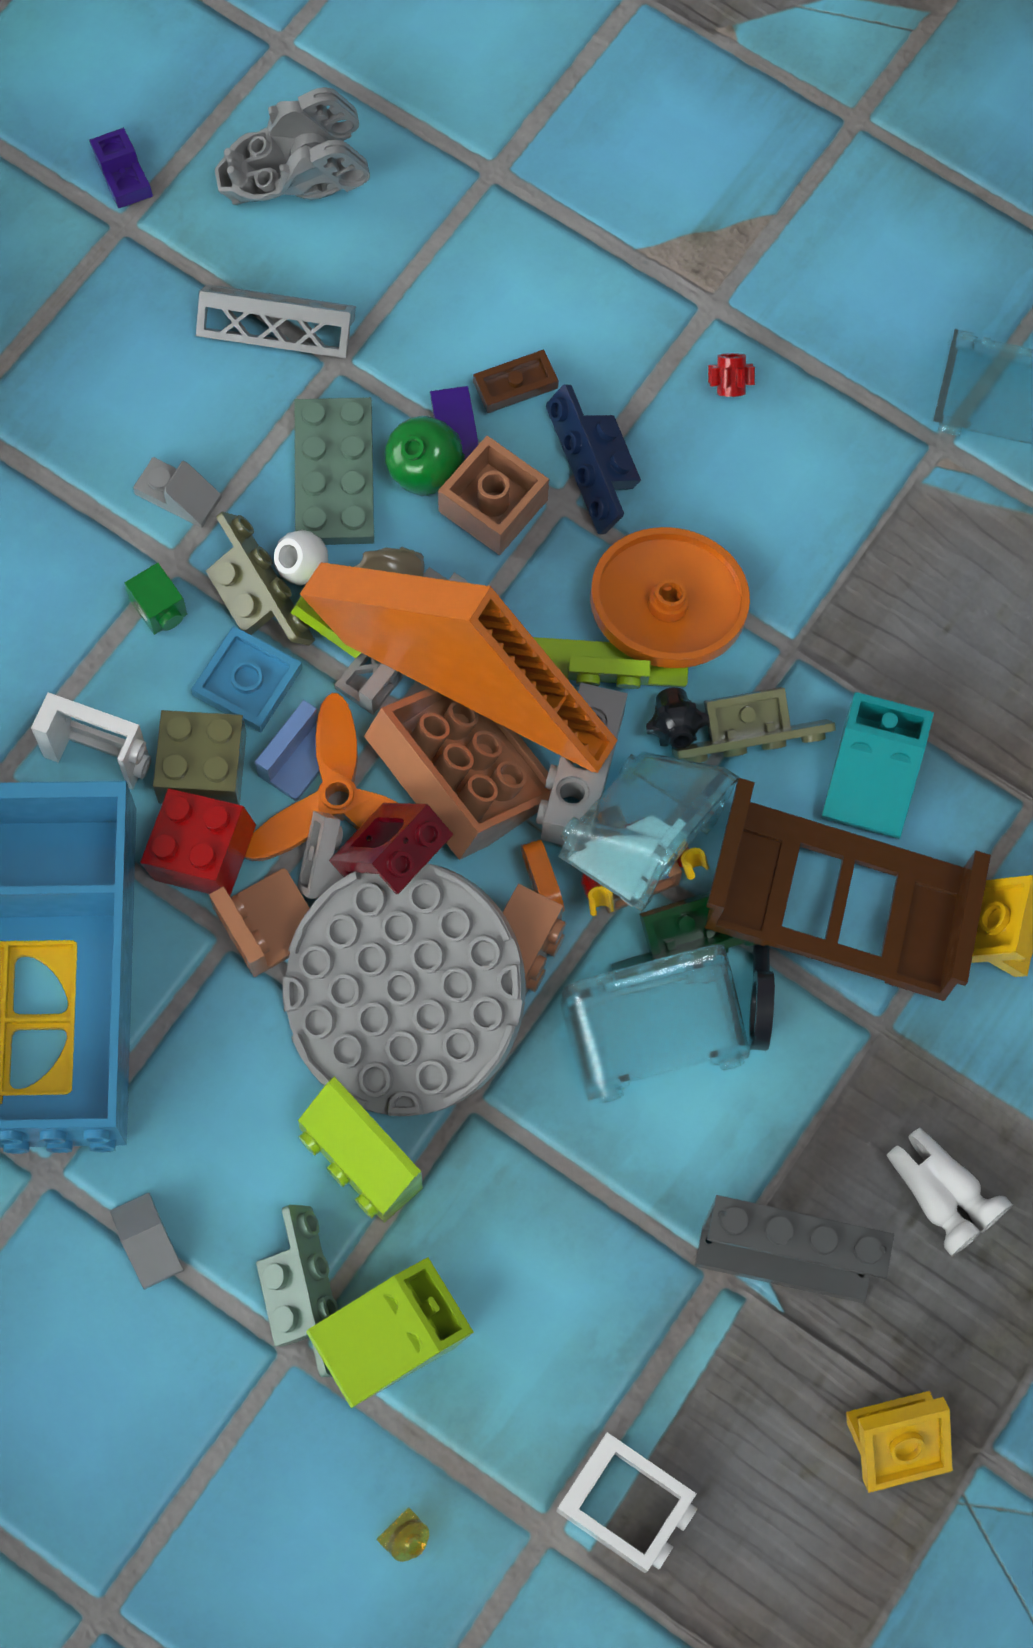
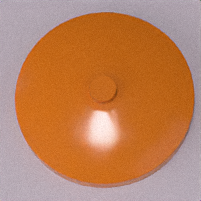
(669, 597)

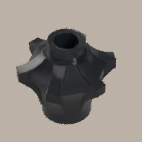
(676, 719)

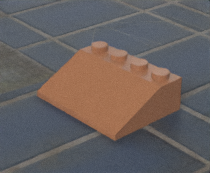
(461, 765)

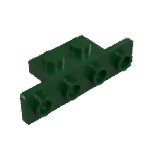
(678, 929)

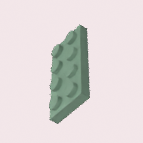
(334, 469)

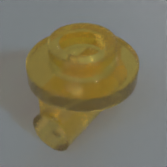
(405, 1537)

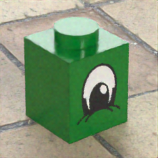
(156, 599)

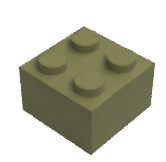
(200, 755)

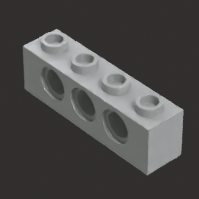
(579, 782)

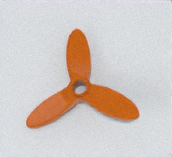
(337, 765)

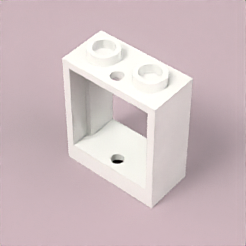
(679, 1516)

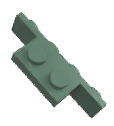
(297, 1282)

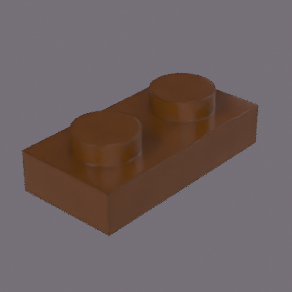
(515, 381)

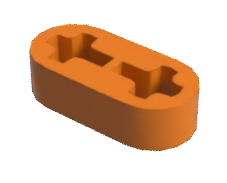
(541, 871)

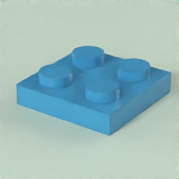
(247, 678)

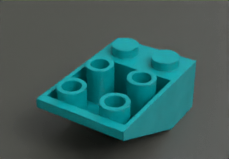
(877, 765)

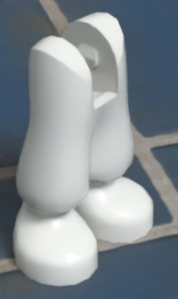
(943, 1185)

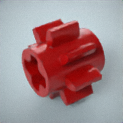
(731, 374)

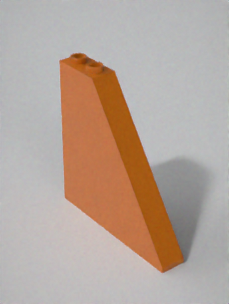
(464, 647)

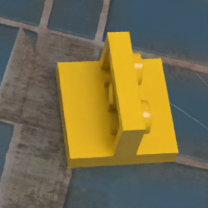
(1006, 925)
(902, 1440)

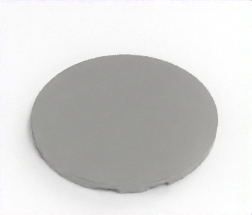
(405, 990)

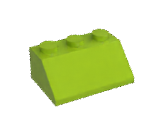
(359, 1152)

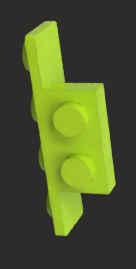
(602, 662)

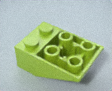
(390, 1332)

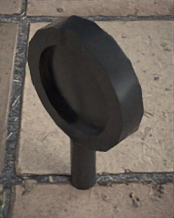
(761, 1000)

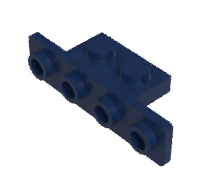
(595, 456)

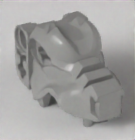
(296, 153)

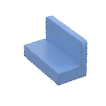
(291, 757)

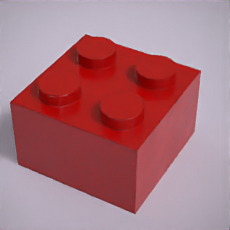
(198, 842)

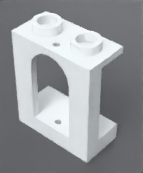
(55, 728)

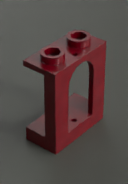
(398, 843)

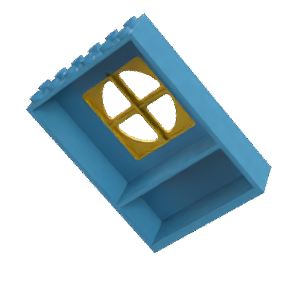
(71, 908)

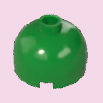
(423, 454)

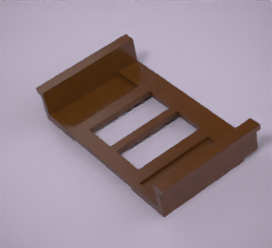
(930, 912)

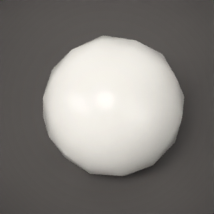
(299, 556)

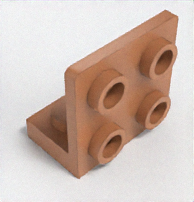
(262, 919)

